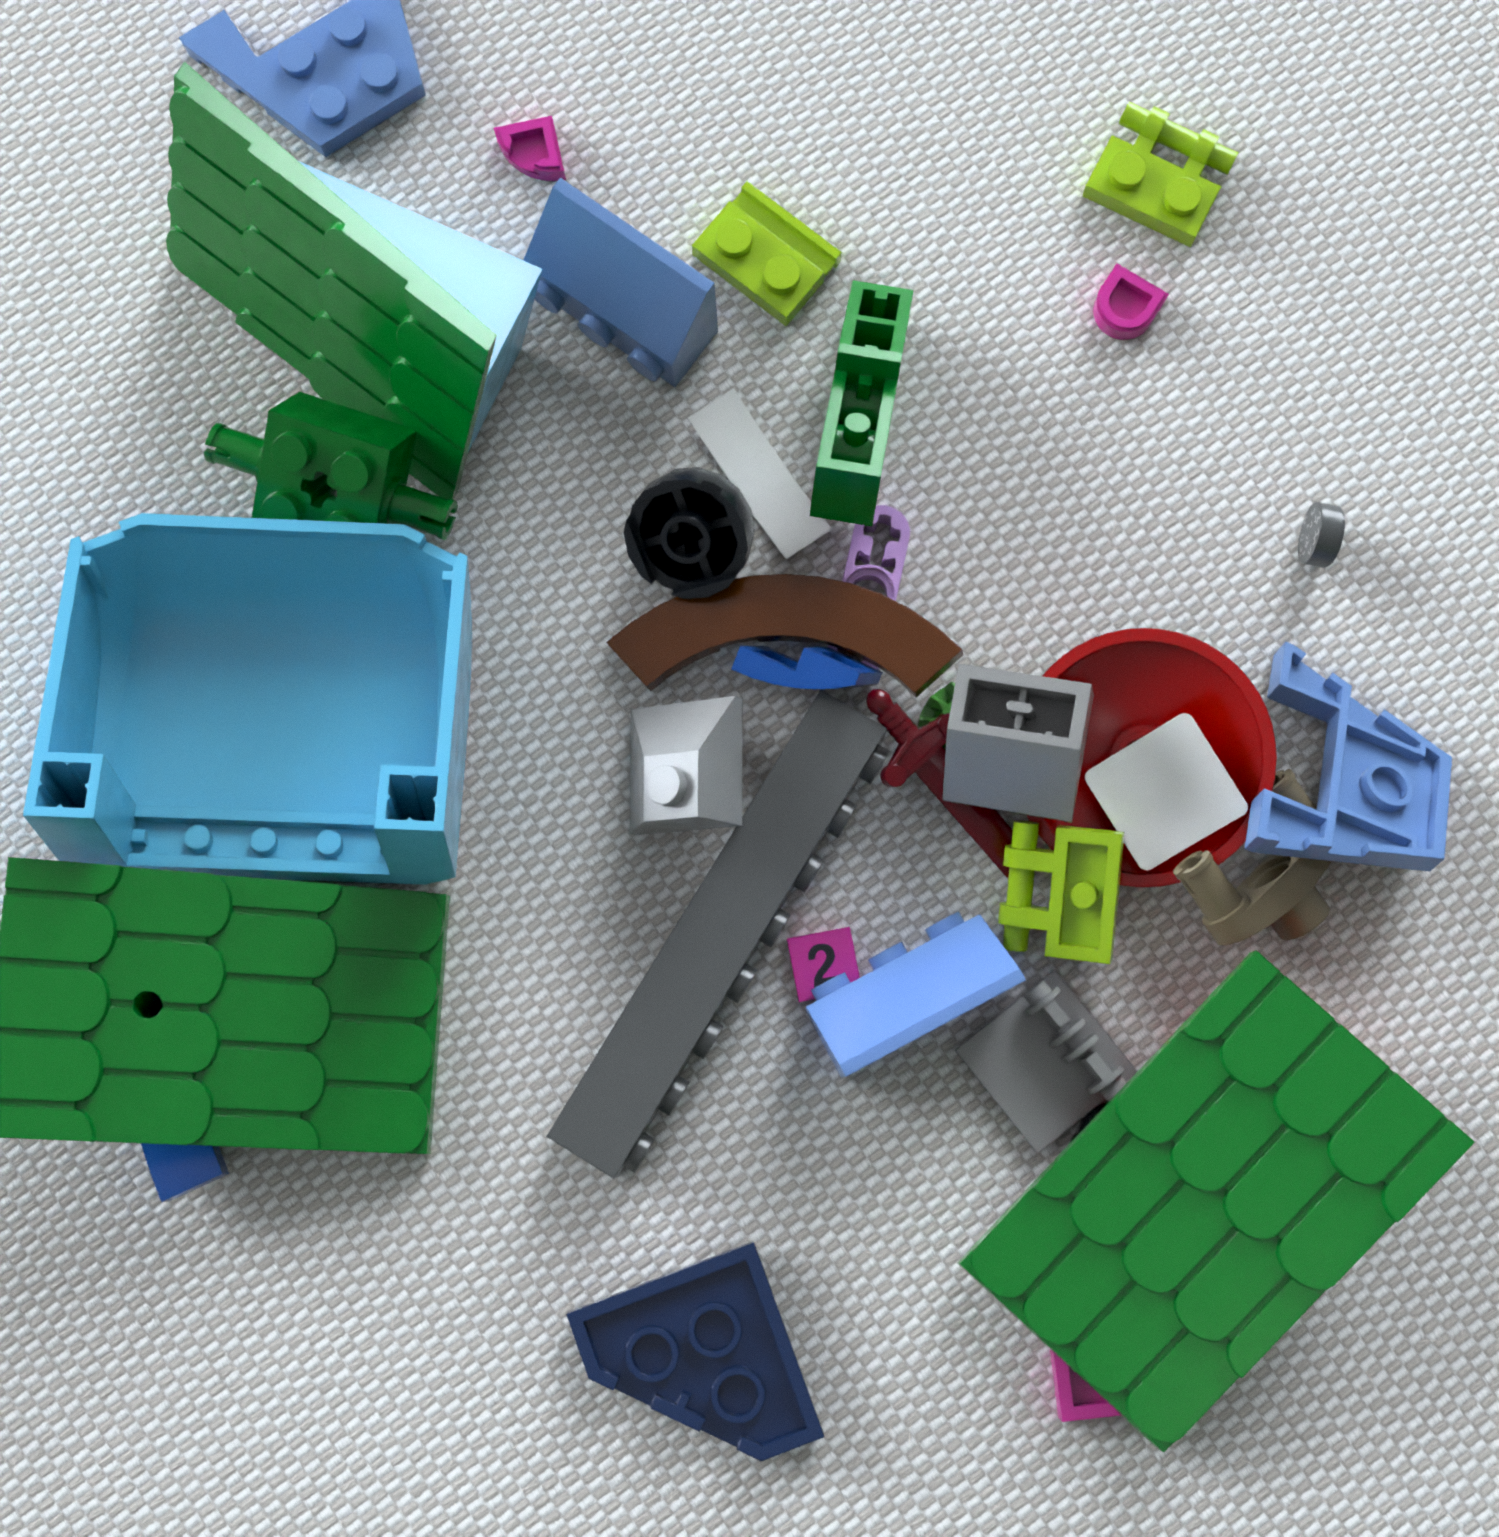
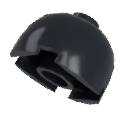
(690, 532)

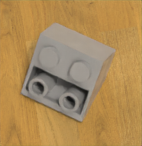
(1016, 742)

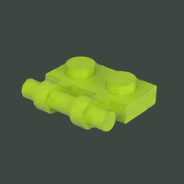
(1153, 189)
(1082, 891)

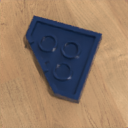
(704, 1353)

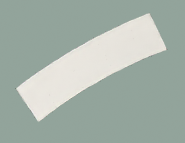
(759, 474)

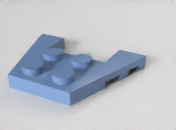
(325, 79)
(1378, 787)

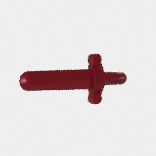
(922, 752)

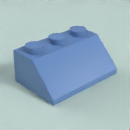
(621, 286)
(911, 992)

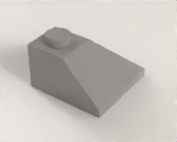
(686, 766)

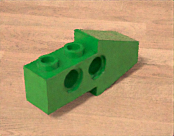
(861, 404)

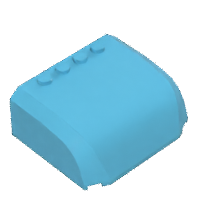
(257, 701)

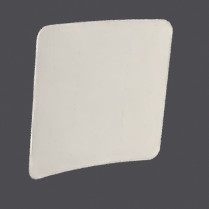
(1166, 791)

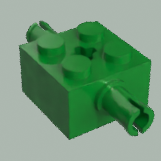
(331, 467)

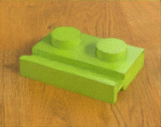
(766, 253)

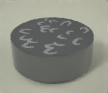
(1321, 535)

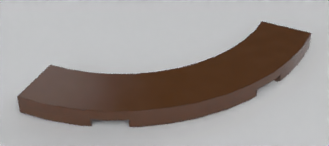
(788, 610)

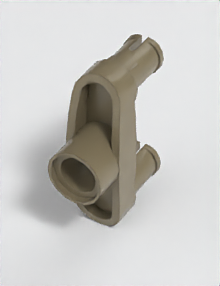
(1274, 894)

